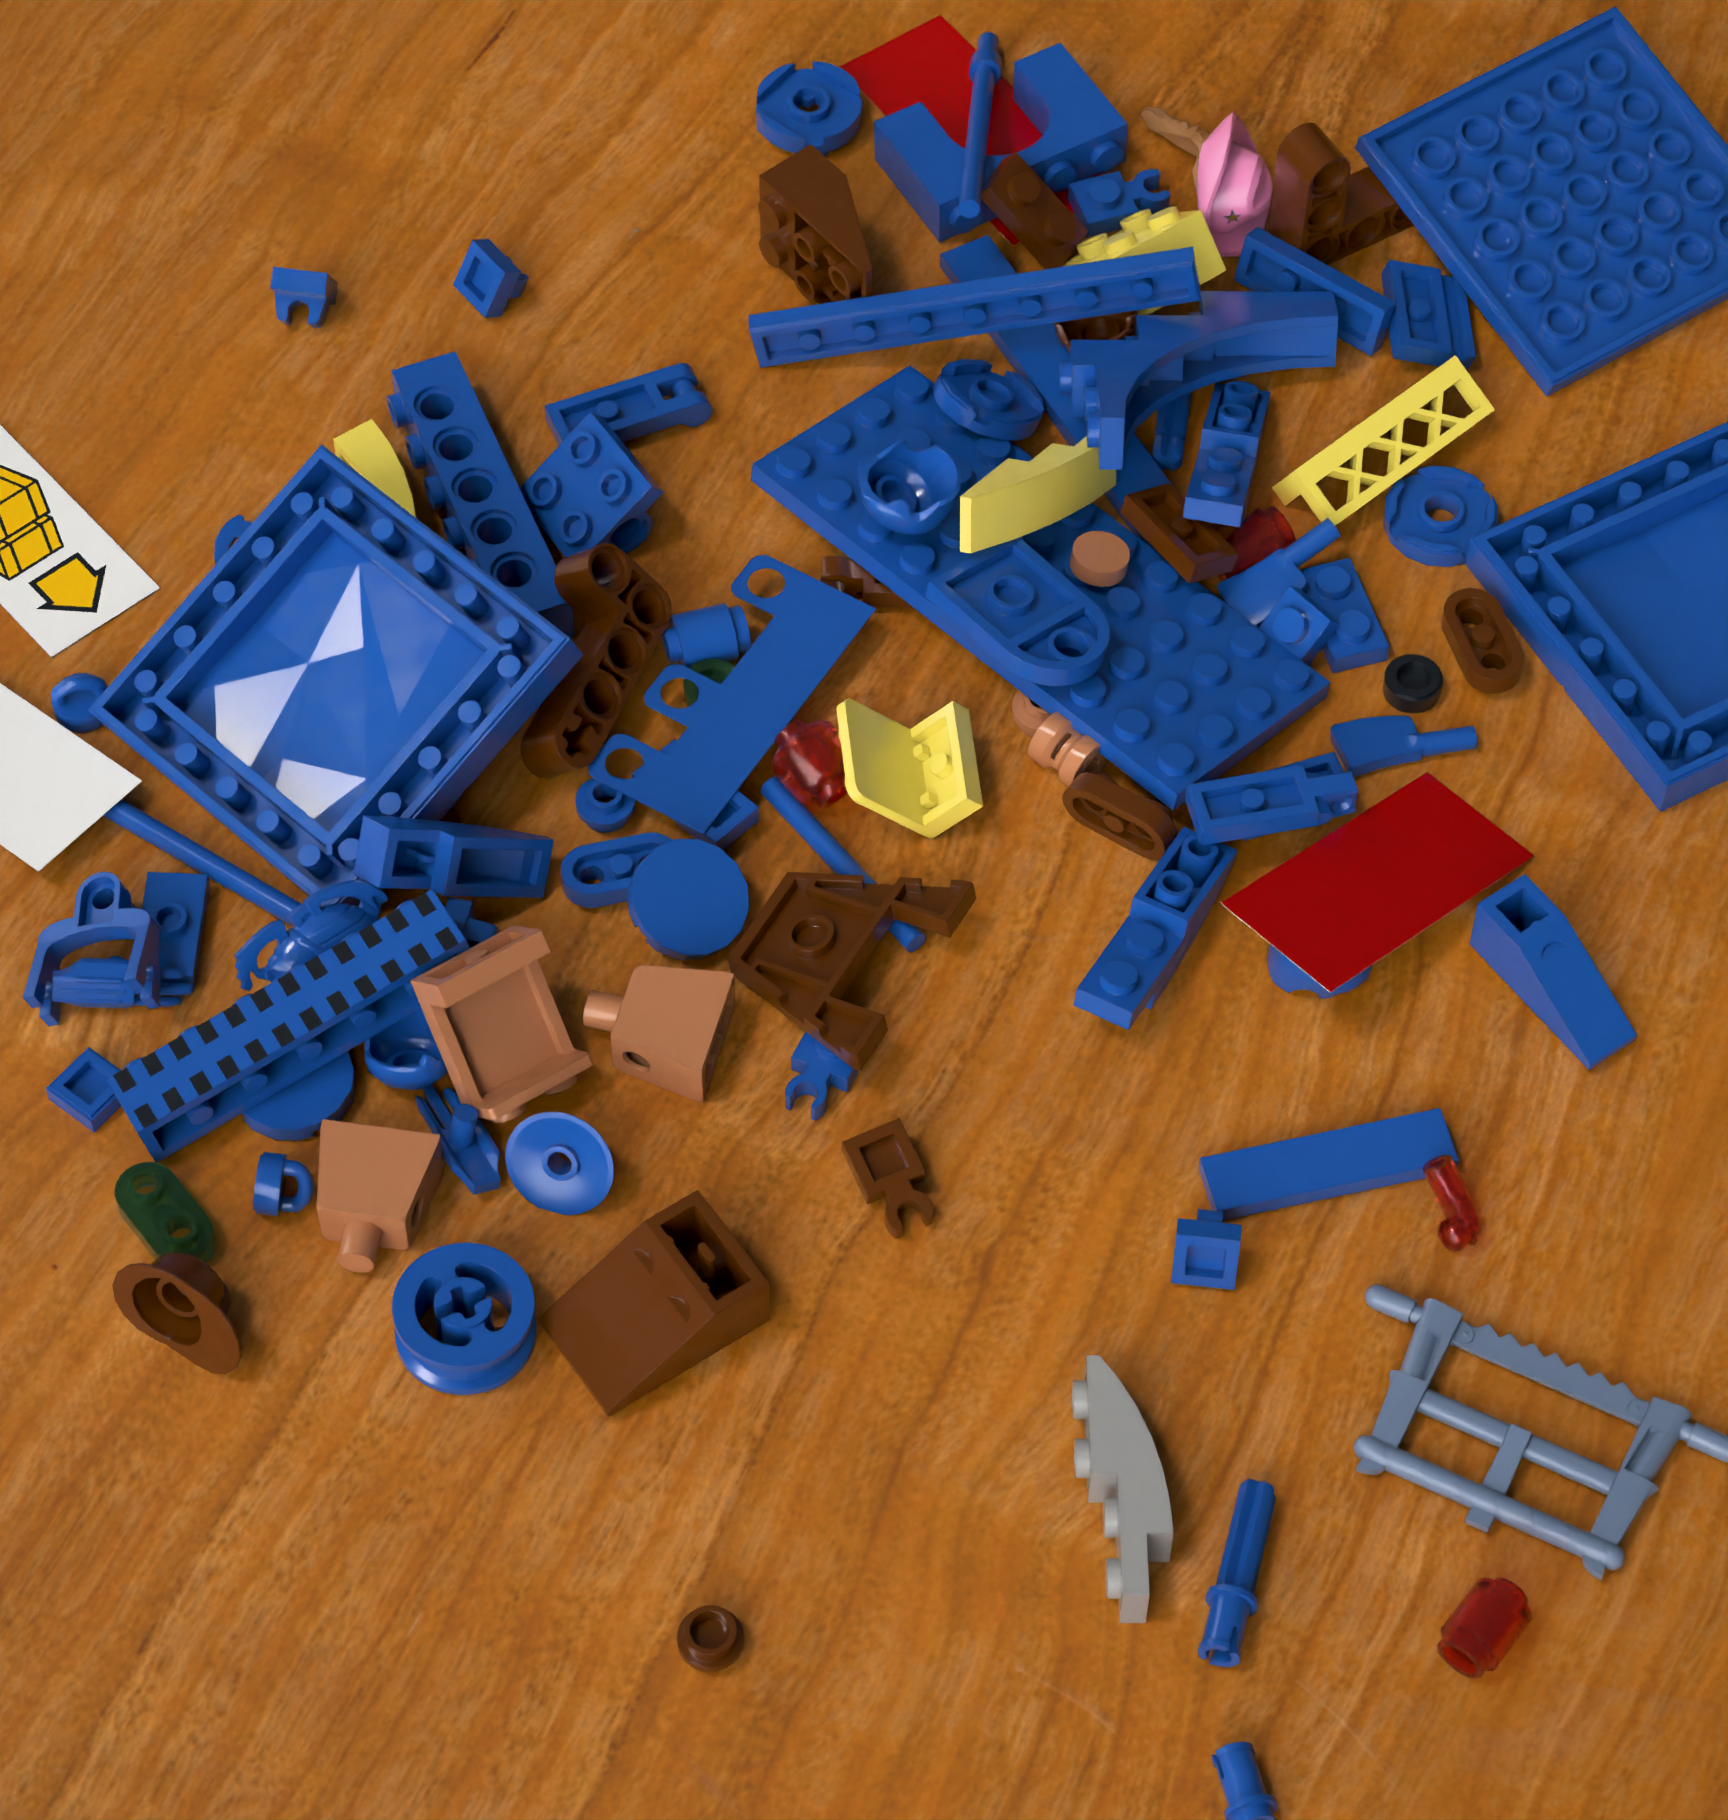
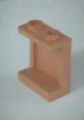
(499, 1024)

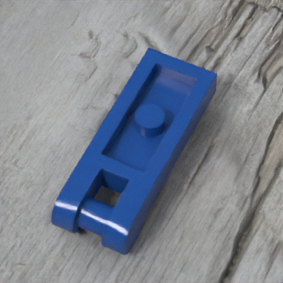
(636, 404)

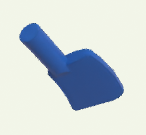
(1262, 585)
(1393, 740)

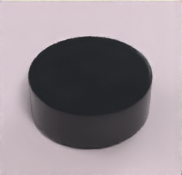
(1412, 683)

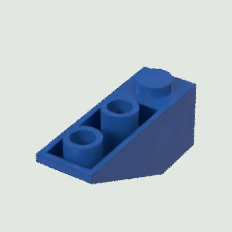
(1550, 970)

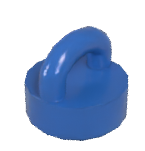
(73, 698)
(271, 1183)

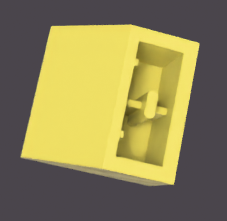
(1156, 233)

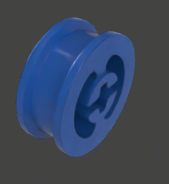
(472, 1352)

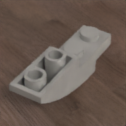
(1127, 1479)

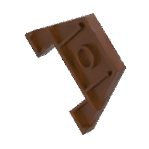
(819, 936)

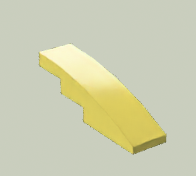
(1031, 495)

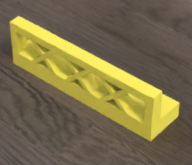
(1369, 434)

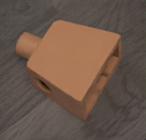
(667, 1025)
(374, 1188)

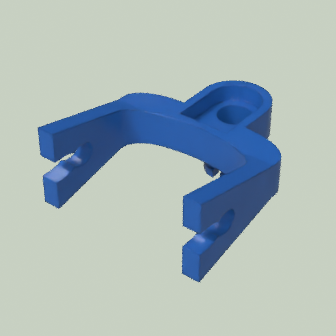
(100, 915)

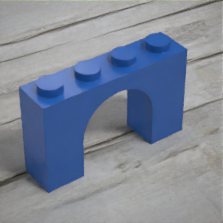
(1078, 141)

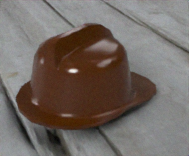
(182, 1306)

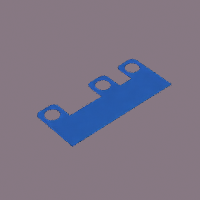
(741, 717)

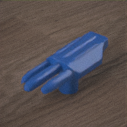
(102, 985)
(464, 1140)

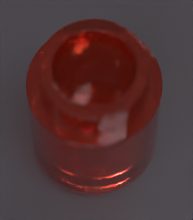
(1484, 1626)

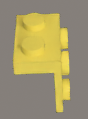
(911, 775)

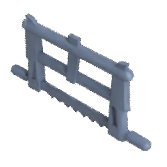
(1409, 1392)

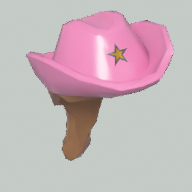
(1228, 176)

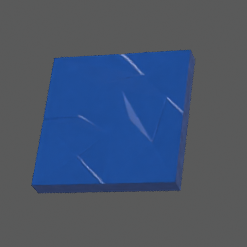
(1631, 608)
(334, 676)

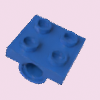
(592, 491)

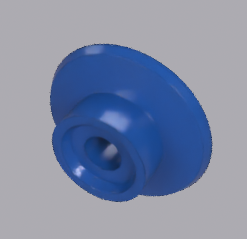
(547, 1178)

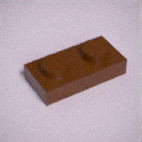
(1032, 212)
(1187, 544)

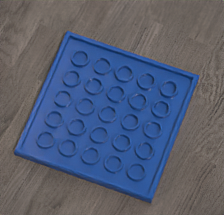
(1568, 197)

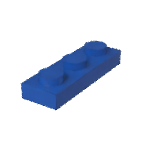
(1277, 266)

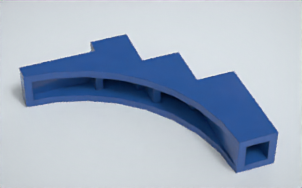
(1171, 355)

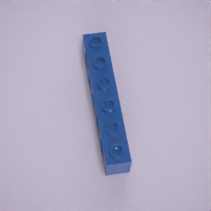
(474, 483)

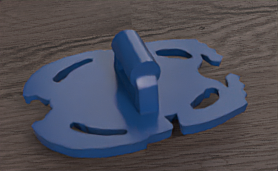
(314, 930)

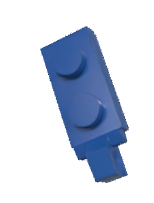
(1267, 803)

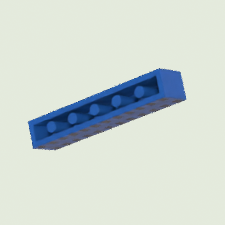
(285, 1028)

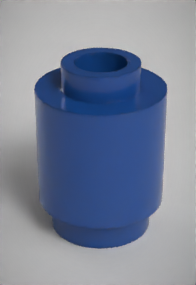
(706, 634)

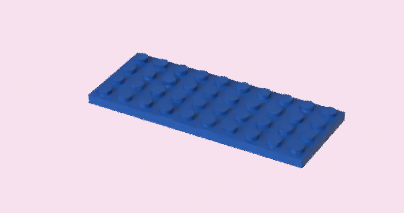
(1183, 672)

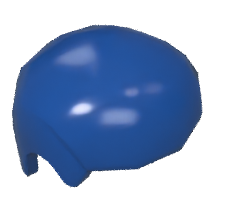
(405, 1054)

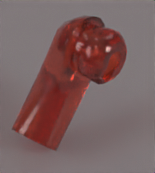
(1462, 1219)

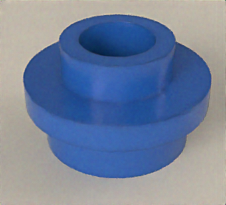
(603, 816)

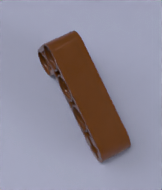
(623, 626)

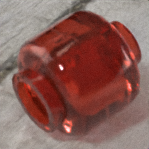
(810, 763)

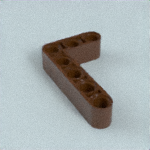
(1325, 206)

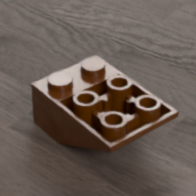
(813, 228)
(658, 1304)

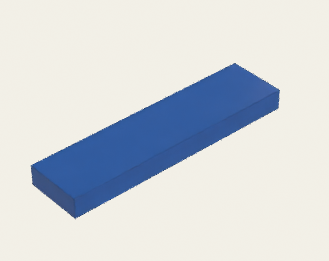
(1324, 1164)

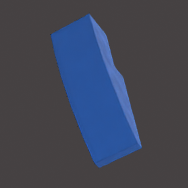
(452, 858)

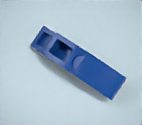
(1227, 454)
(1158, 930)

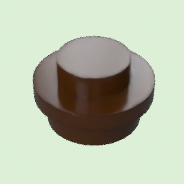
(710, 1638)

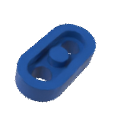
(610, 863)

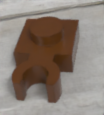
(887, 1169)

